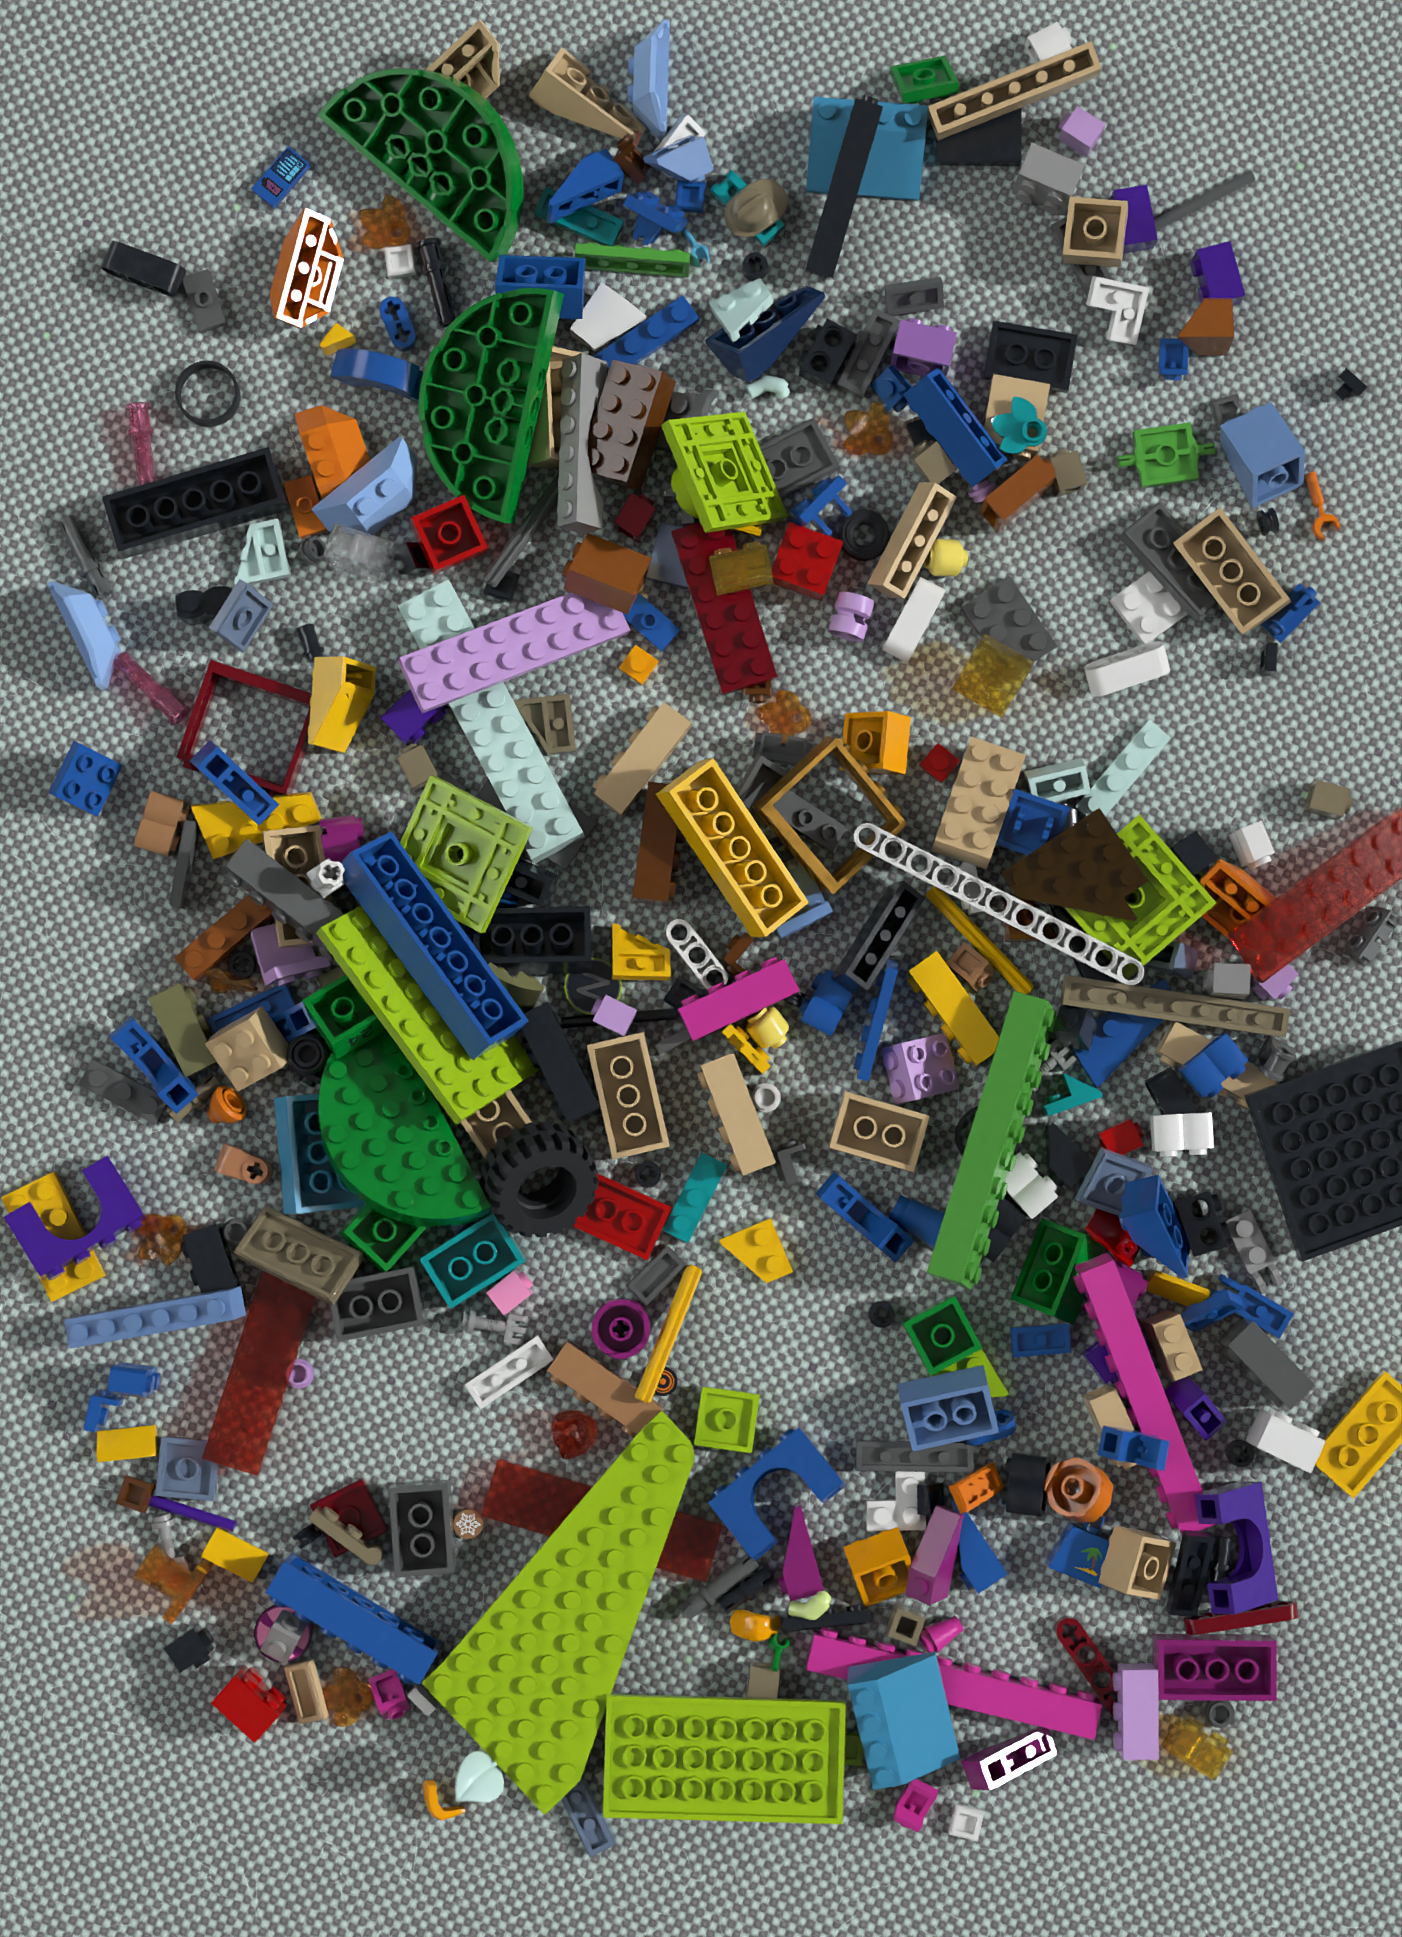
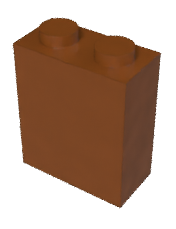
(1018, 492)
(606, 573)

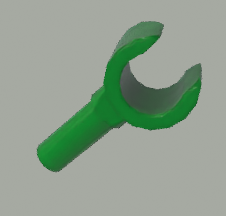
(777, 1650)

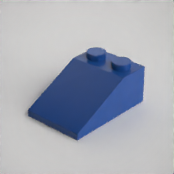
(1155, 1223)

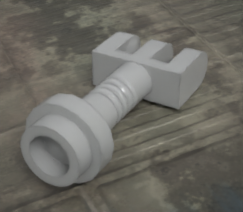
(1056, 1058)
(507, 1327)
(162, 1523)

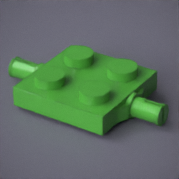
(1165, 455)

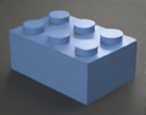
(947, 1408)

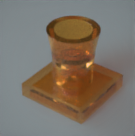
(171, 1579)

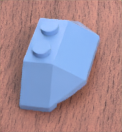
(650, 79)
(374, 492)
(89, 630)

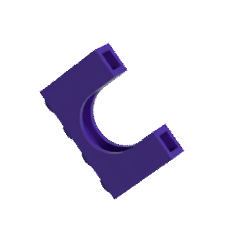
(51, 1253)
(1254, 1576)

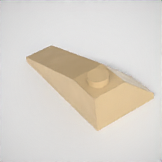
(572, 94)

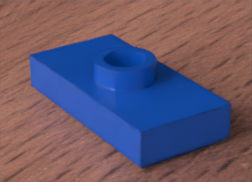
(651, 623)

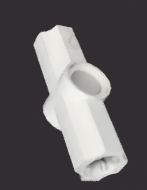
(326, 877)

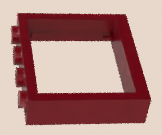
(219, 670)

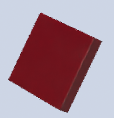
(355, 1507)

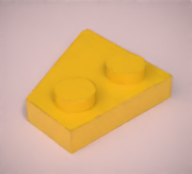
(637, 957)
(738, 1039)
(759, 1250)

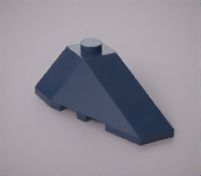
(767, 336)

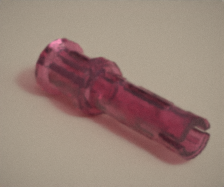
(141, 434)
(160, 696)

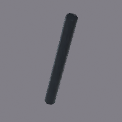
(641, 1016)

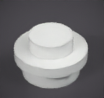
(766, 1097)

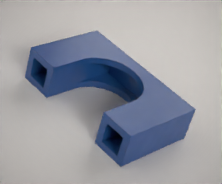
(736, 1502)

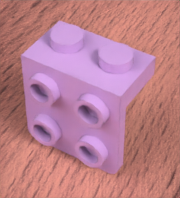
(284, 964)
(920, 1068)

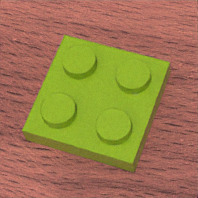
(726, 1419)

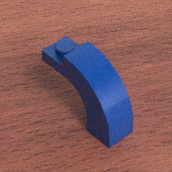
(377, 370)
(155, 1063)
(864, 1217)

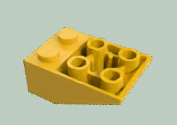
(338, 700)

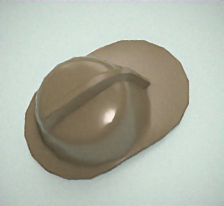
(755, 208)

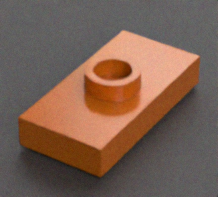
(302, 498)
(976, 1487)

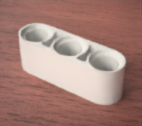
(914, 620)
(1127, 668)
(694, 941)

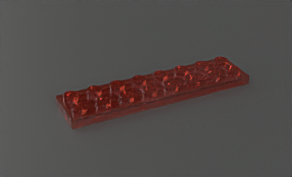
(1322, 899)
(259, 1375)
(544, 1500)

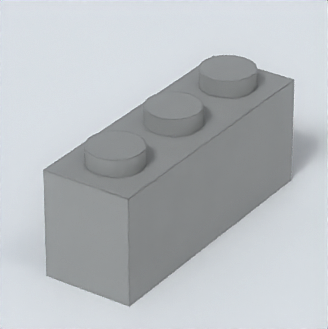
(1227, 981)

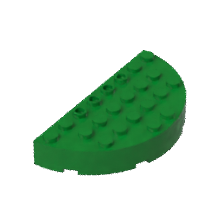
(439, 147)
(486, 397)
(394, 1140)

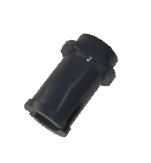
(310, 642)

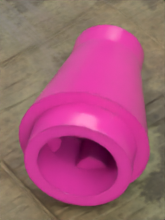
(939, 1634)

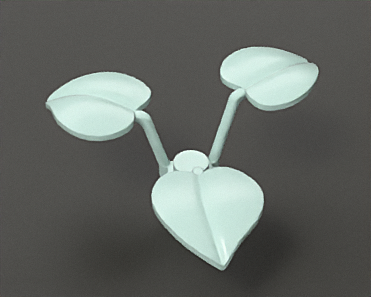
(478, 1779)

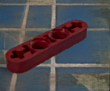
(1259, 1615)
(1090, 1668)

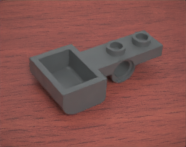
(798, 813)

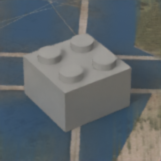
(1047, 179)

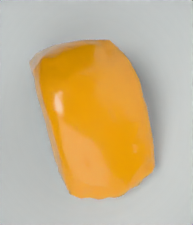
(753, 1625)
(432, 1804)

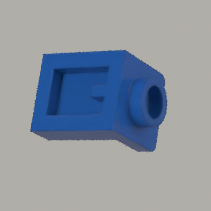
(890, 388)
(97, 1413)

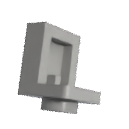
(283, 1636)

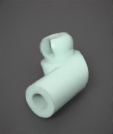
(770, 384)

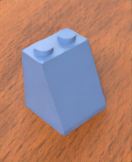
(1263, 454)

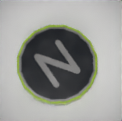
(585, 988)

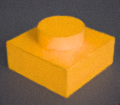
(638, 665)

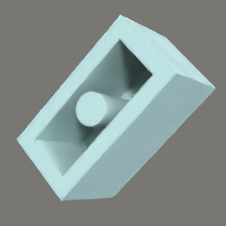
(1059, 780)

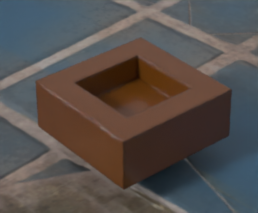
(135, 1494)

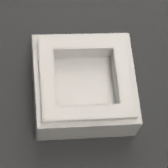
(400, 261)
(422, 1699)
(966, 1822)

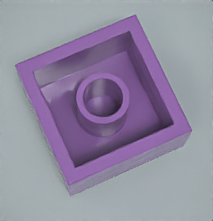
(922, 347)

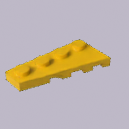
(227, 826)

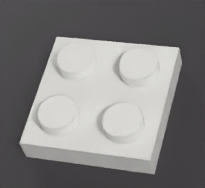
(1147, 608)

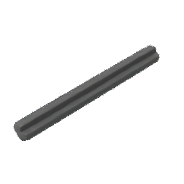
(523, 534)

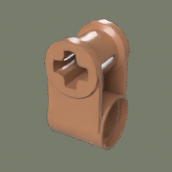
(239, 1163)

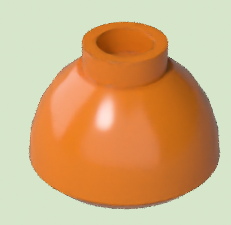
(226, 1106)

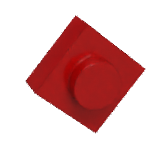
(939, 763)

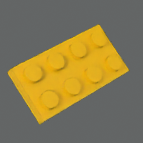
(61, 1220)
(1364, 1436)

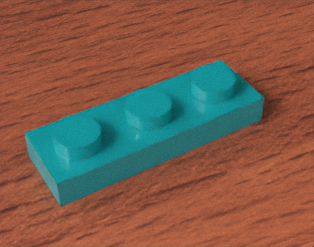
(587, 222)
(694, 1197)

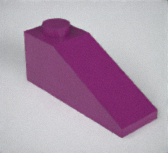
(935, 1558)
(799, 1564)
(1008, 1759)

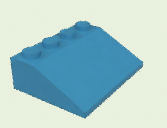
(895, 154)
(305, 1170)
(902, 1718)

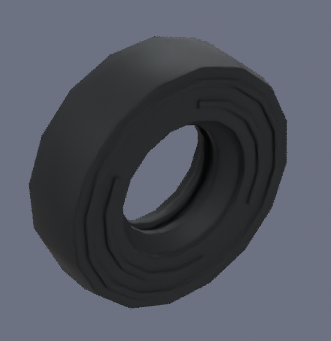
(869, 518)

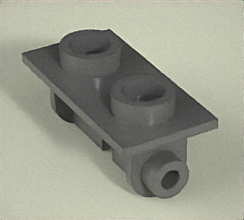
(771, 748)
(1377, 924)

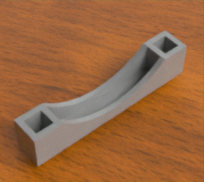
(578, 497)

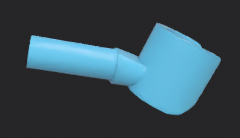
(697, 250)

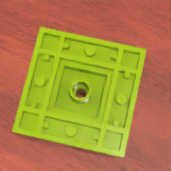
(722, 472)
(464, 850)
(1162, 905)

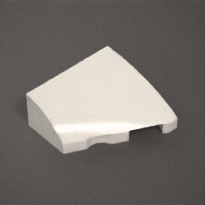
(605, 318)

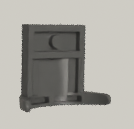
(685, 406)

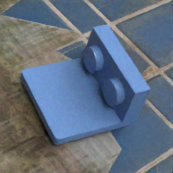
(810, 913)

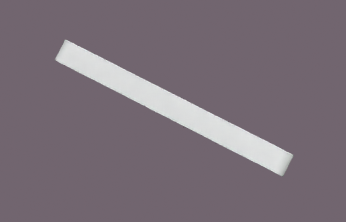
(1008, 915)

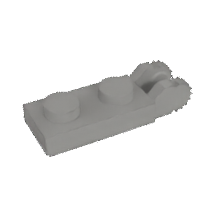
(1252, 1249)

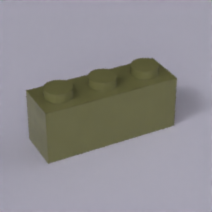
(184, 1028)

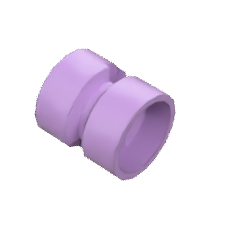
(851, 616)

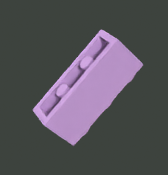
(1136, 1711)

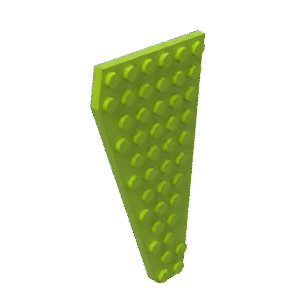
(551, 1645)

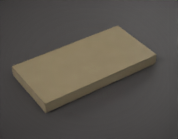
(299, 1255)

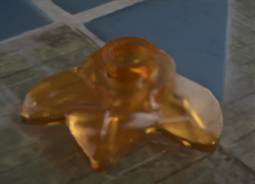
(383, 222)
(865, 427)
(780, 715)
(223, 981)
(159, 1240)
(342, 1697)

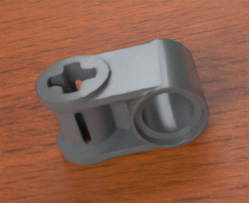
(1275, 1058)

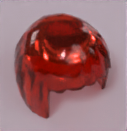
(573, 1433)

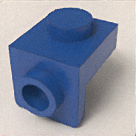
(1173, 358)

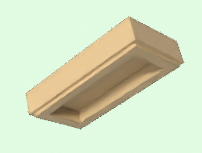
(306, 1691)

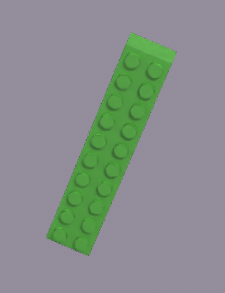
(993, 1141)

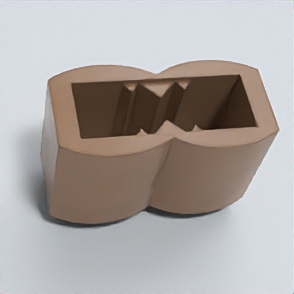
(161, 824)

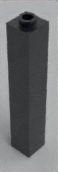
(844, 187)

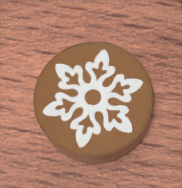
(468, 1523)

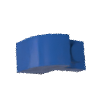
(1133, 1447)

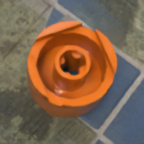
(1093, 1496)

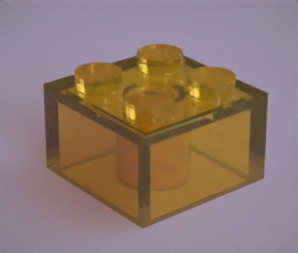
(993, 675)

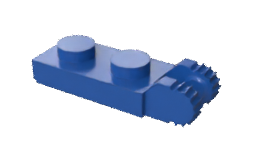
(1258, 1308)

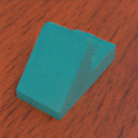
(1077, 1093)

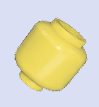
(946, 558)
(767, 1028)

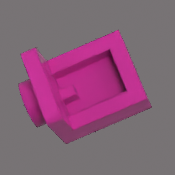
(914, 1804)

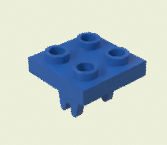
(654, 217)
(824, 492)
(85, 778)
(1031, 822)

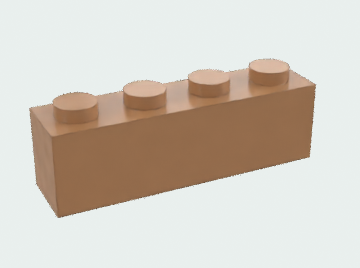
(602, 1387)

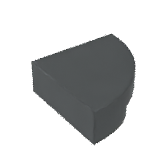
(1224, 409)

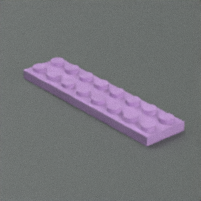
(508, 649)

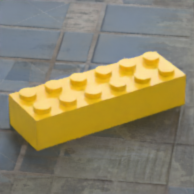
(732, 848)

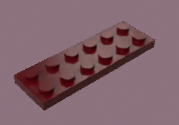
(726, 620)

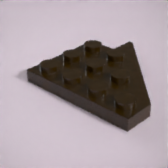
(1080, 870)

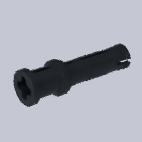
(434, 269)

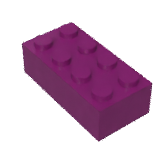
(1215, 1667)

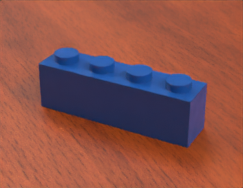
(954, 427)

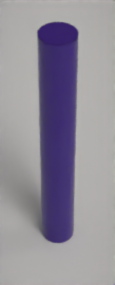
(192, 1513)

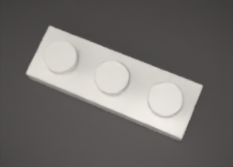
(509, 1372)

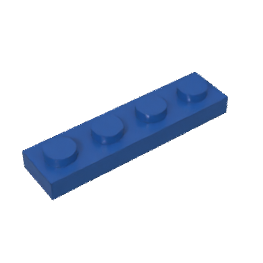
(651, 334)

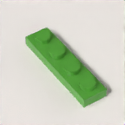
(634, 260)

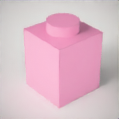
(511, 1291)

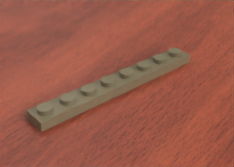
(1174, 1006)

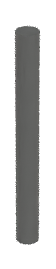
(1204, 200)

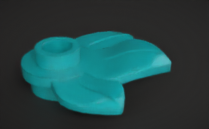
(1014, 427)

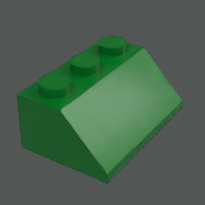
(1050, 1270)

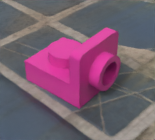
(389, 1695)

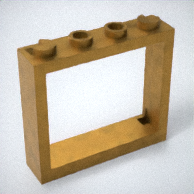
(872, 790)

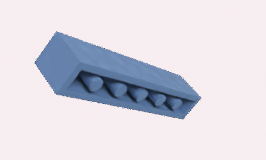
(155, 1317)

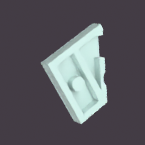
(741, 307)
(264, 554)

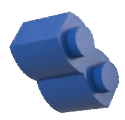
(826, 1004)
(1213, 1066)
(133, 1380)

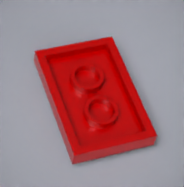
(624, 1217)

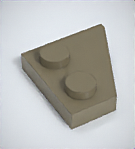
(550, 722)

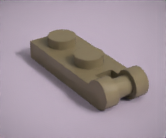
(347, 1536)

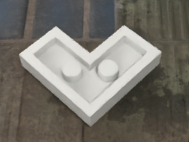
(1127, 305)
(902, 1510)

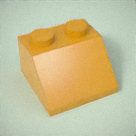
(878, 740)
(879, 1566)

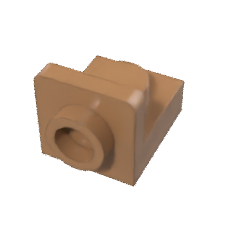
(971, 967)

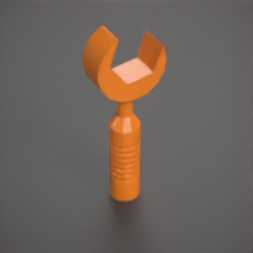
(1318, 501)

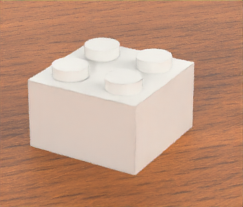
(1291, 1443)

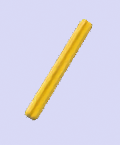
(979, 940)
(668, 1334)

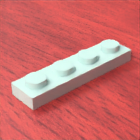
(1124, 770)

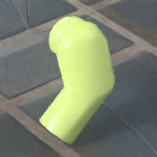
(813, 1608)

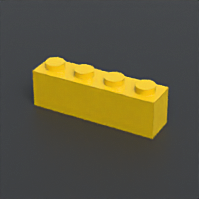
(954, 1008)

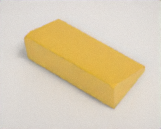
(1175, 1288)
(127, 1443)
(235, 1555)

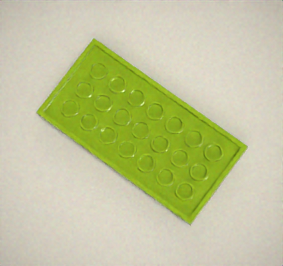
(416, 1026)
(724, 1759)

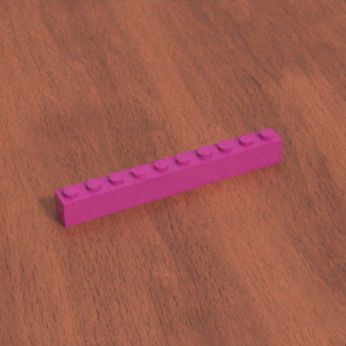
(1140, 1385)
(968, 1685)

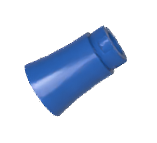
(918, 1219)

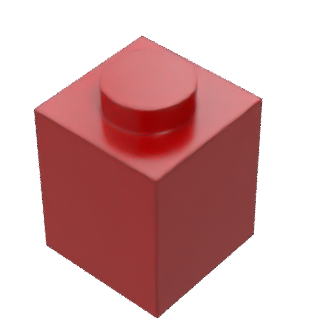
(1121, 1137)

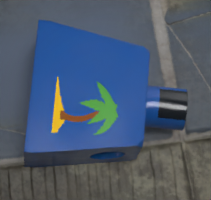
(1080, 1552)

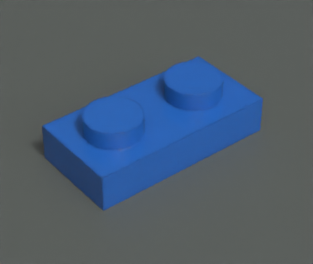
(1211, 1310)
(1040, 1340)

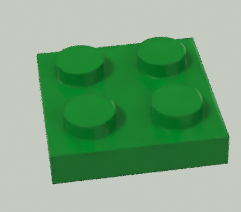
(924, 79)

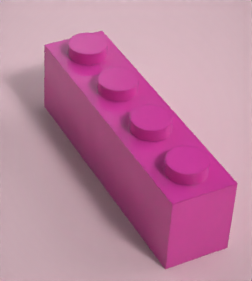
(739, 999)

